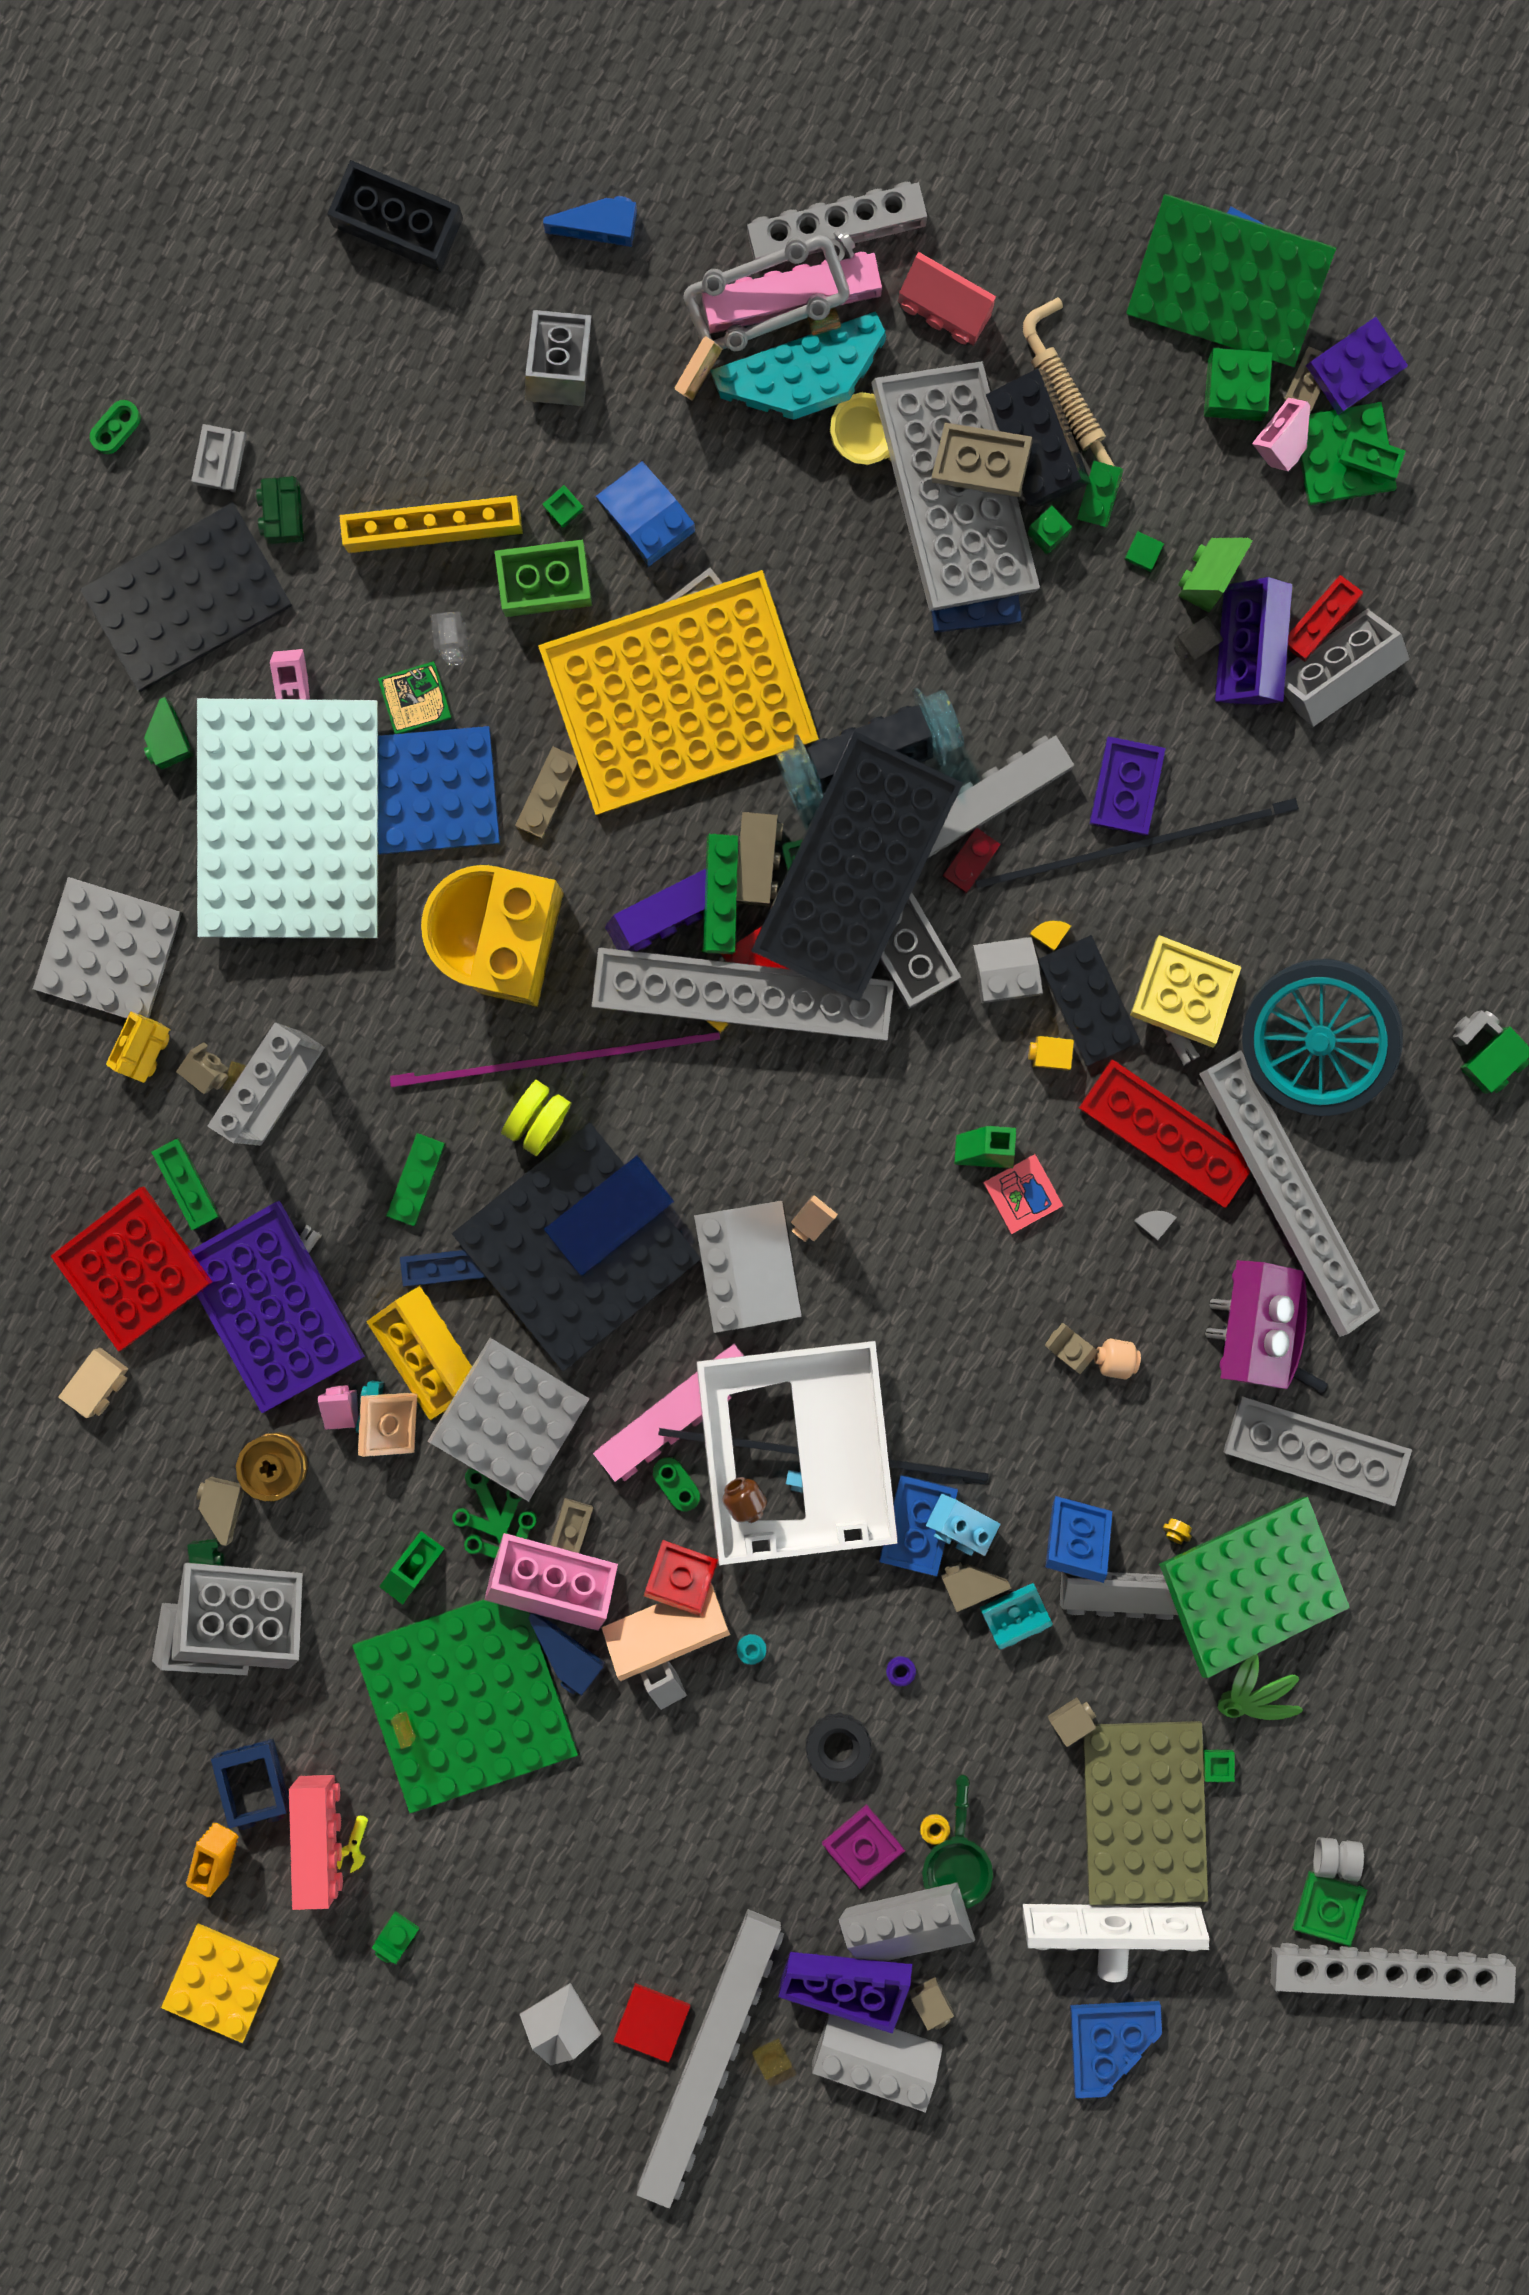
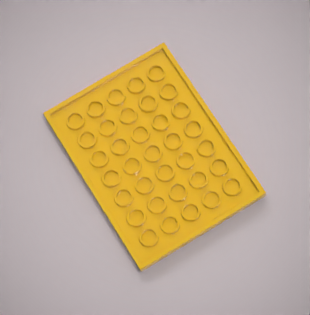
(678, 692)

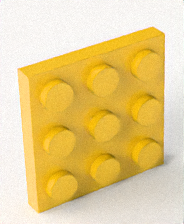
(220, 1983)

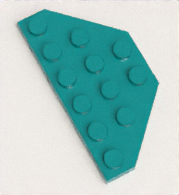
(806, 371)

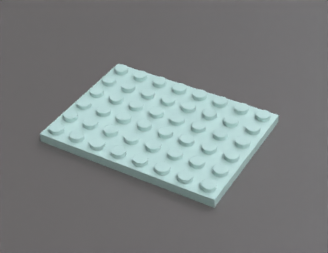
(287, 818)

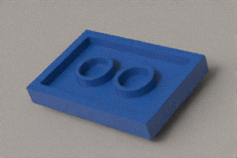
(1079, 1539)
(916, 1543)

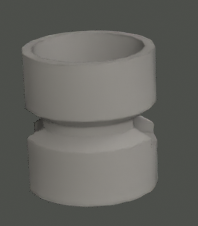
(1343, 1859)

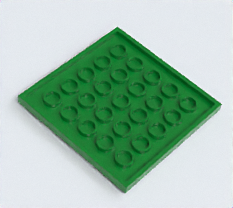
(473, 1699)

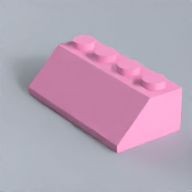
(551, 1582)

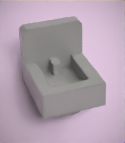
(1469, 1027)

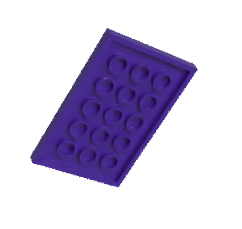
(273, 1308)

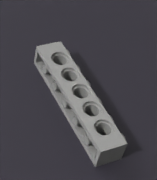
(881, 224)

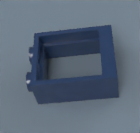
(244, 1754)

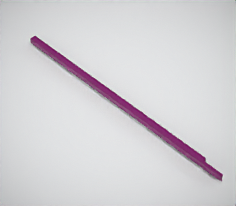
(410, 1078)

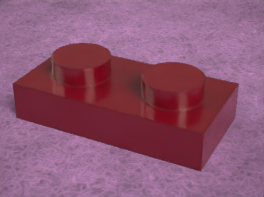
(971, 860)

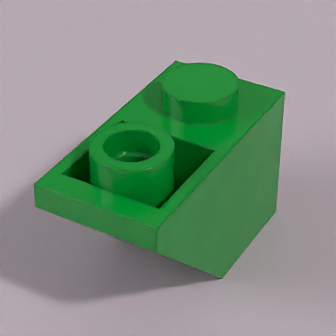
(986, 1147)

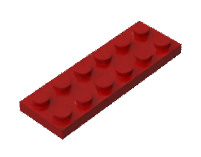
(1166, 1133)

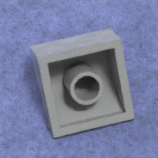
(1007, 970)

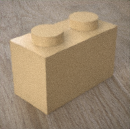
(93, 1383)

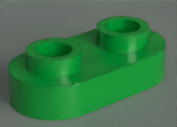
(112, 425)
(676, 1484)

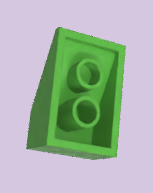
(1212, 571)

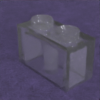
(450, 637)

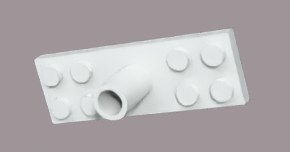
(1115, 1931)

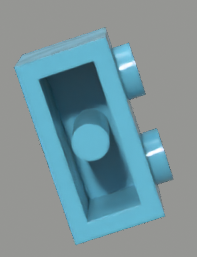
(963, 1525)

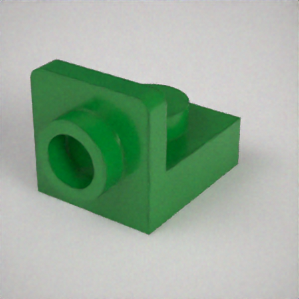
(394, 1938)

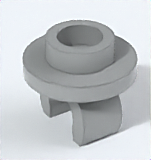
(843, 244)

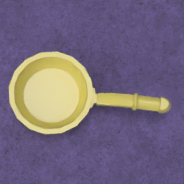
(858, 430)

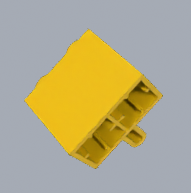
(493, 930)

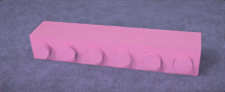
(776, 293)
(641, 1437)

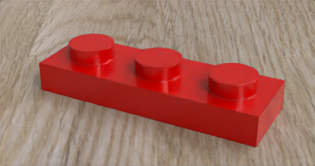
(1323, 617)

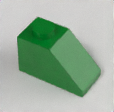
(166, 737)
(411, 1567)

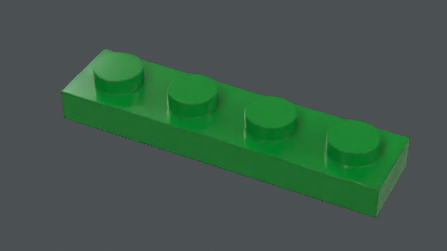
(720, 894)

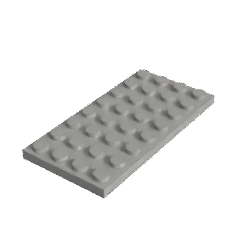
(963, 539)

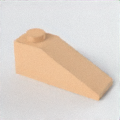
(812, 1219)

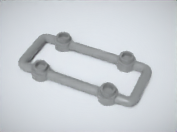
(796, 252)

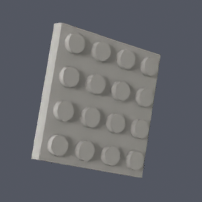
(107, 949)
(508, 1419)

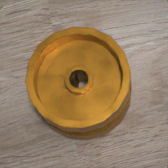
(254, 1469)

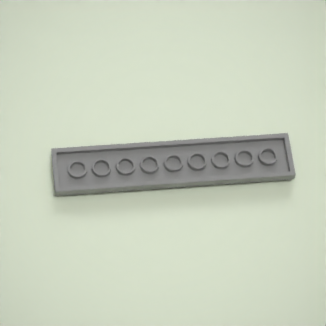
(737, 994)
(1290, 1193)

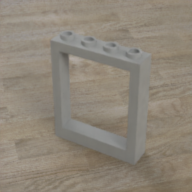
(266, 1086)

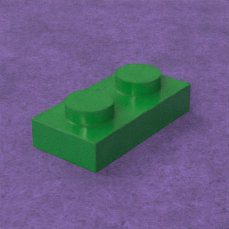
(1372, 456)
(1100, 494)

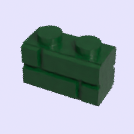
(281, 510)

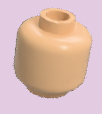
(1118, 1359)

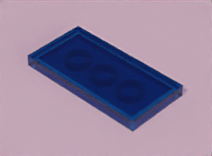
(609, 1215)

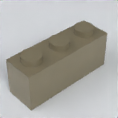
(758, 858)

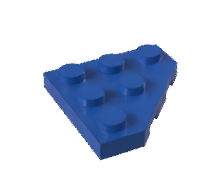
(1110, 2042)

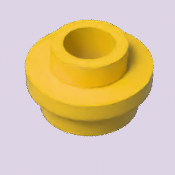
(1177, 1531)
(938, 1838)

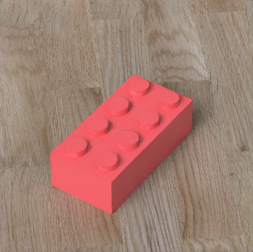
(314, 1842)

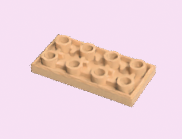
(662, 1635)

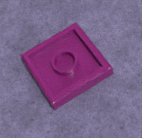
(863, 1846)

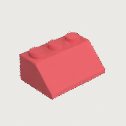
(946, 300)

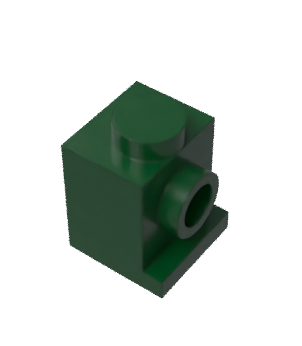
(205, 1552)

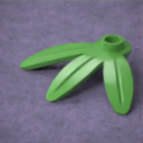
(1242, 1701)

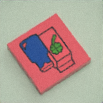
(1023, 1194)

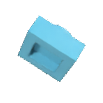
(795, 1480)

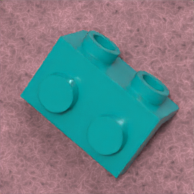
(1016, 1616)

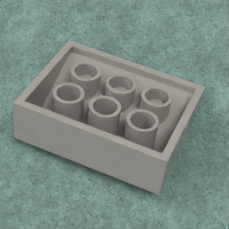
(747, 1266)
(238, 1616)

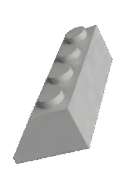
(1344, 666)
(1119, 1593)
(907, 1924)
(878, 2062)

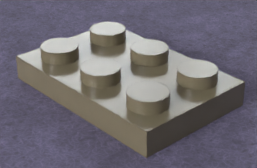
(982, 459)

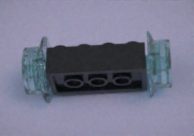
(910, 731)

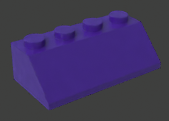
(1254, 642)

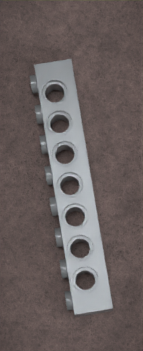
(1496, 1987)

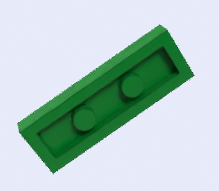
(416, 1179)
(185, 1184)

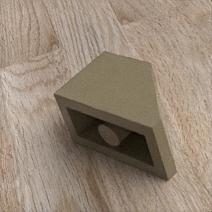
(220, 1506)
(971, 1585)

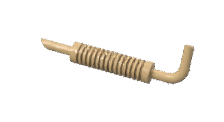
(1070, 400)

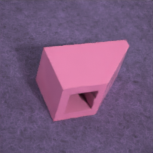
(339, 1407)

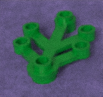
(497, 1523)

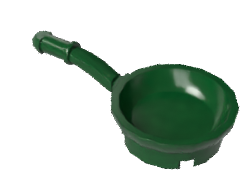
(959, 1858)

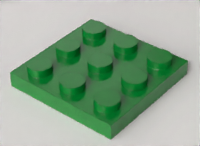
(1322, 474)

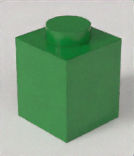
(1049, 530)

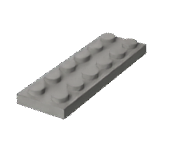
(1317, 1451)

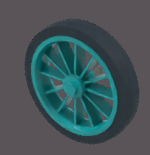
(1322, 1037)

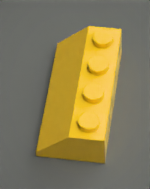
(421, 1350)

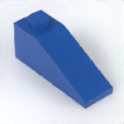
(599, 221)

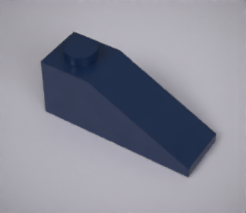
(569, 1659)

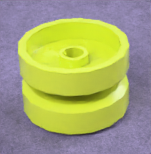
(533, 1116)

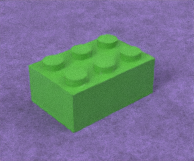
(543, 578)

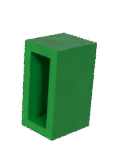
(1497, 1061)

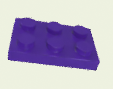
(1356, 365)
(1127, 786)

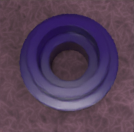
(901, 1680)

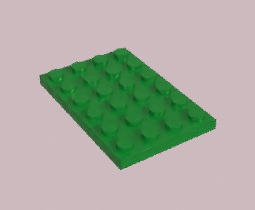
(1230, 279)
(1254, 1586)

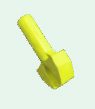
(357, 1834)

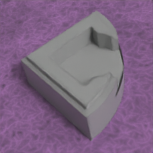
(1155, 1222)

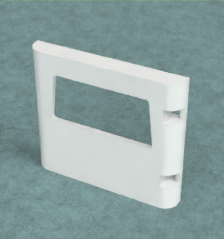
(838, 1448)

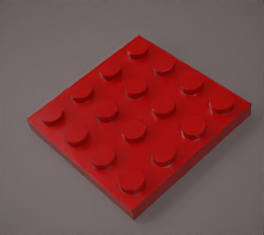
(131, 1268)

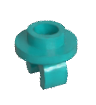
(751, 1649)

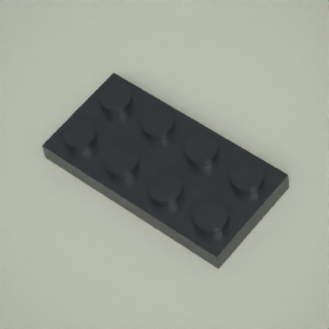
(1088, 1000)

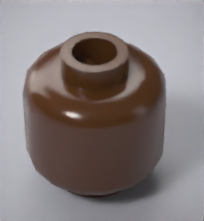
(744, 1500)

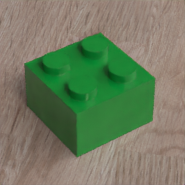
(1238, 384)

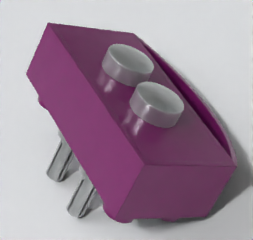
(1263, 1324)

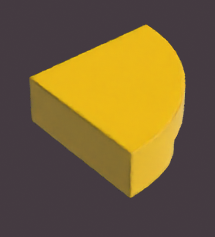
(1050, 933)

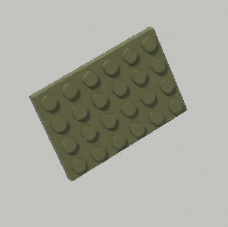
(1145, 1813)

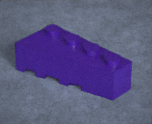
(659, 914)

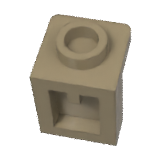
(1071, 1348)

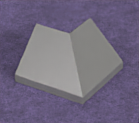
(559, 2026)

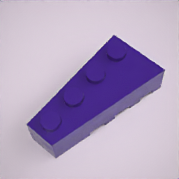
(848, 1987)

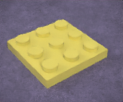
(1185, 991)

